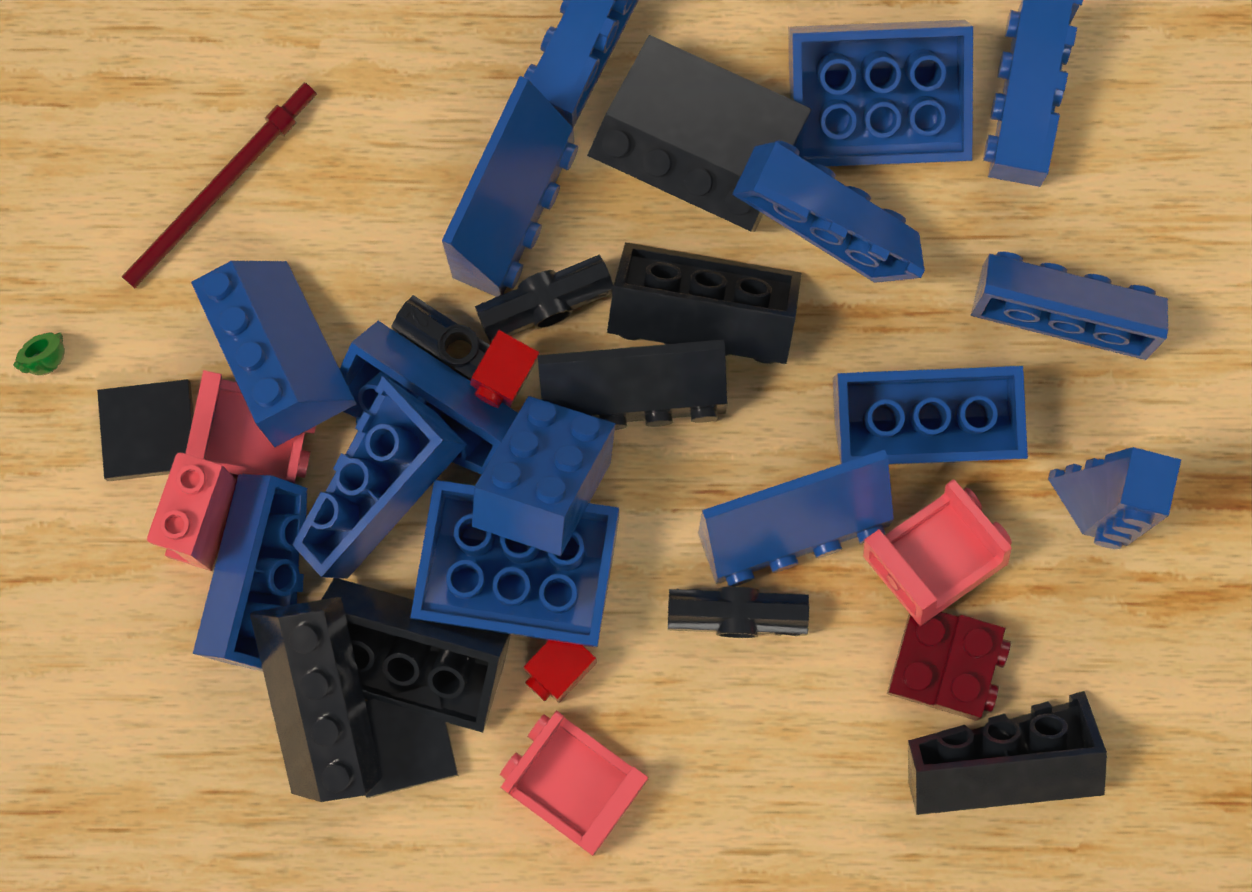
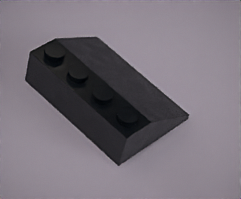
(693, 128)

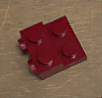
(950, 664)

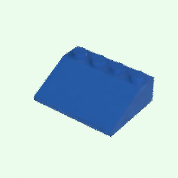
(884, 92)
(509, 192)
(797, 519)
(508, 586)

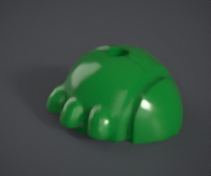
(41, 354)

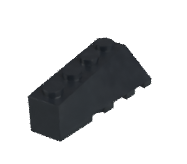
(1010, 761)

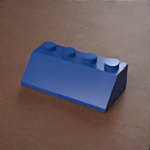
(1071, 306)
(273, 347)
(932, 414)

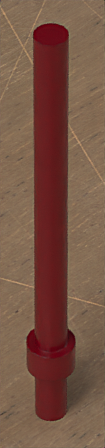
(279, 121)

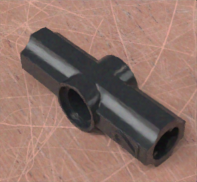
(545, 298)
(434, 334)
(738, 612)

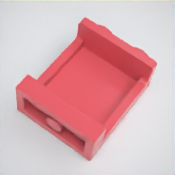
(228, 435)
(193, 511)
(939, 553)
(572, 781)

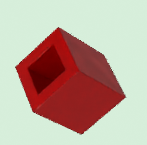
(503, 370)
(558, 669)

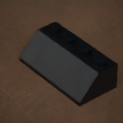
(704, 298)
(639, 382)
(409, 653)
(317, 699)

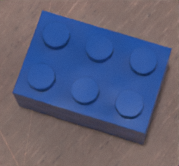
(543, 475)

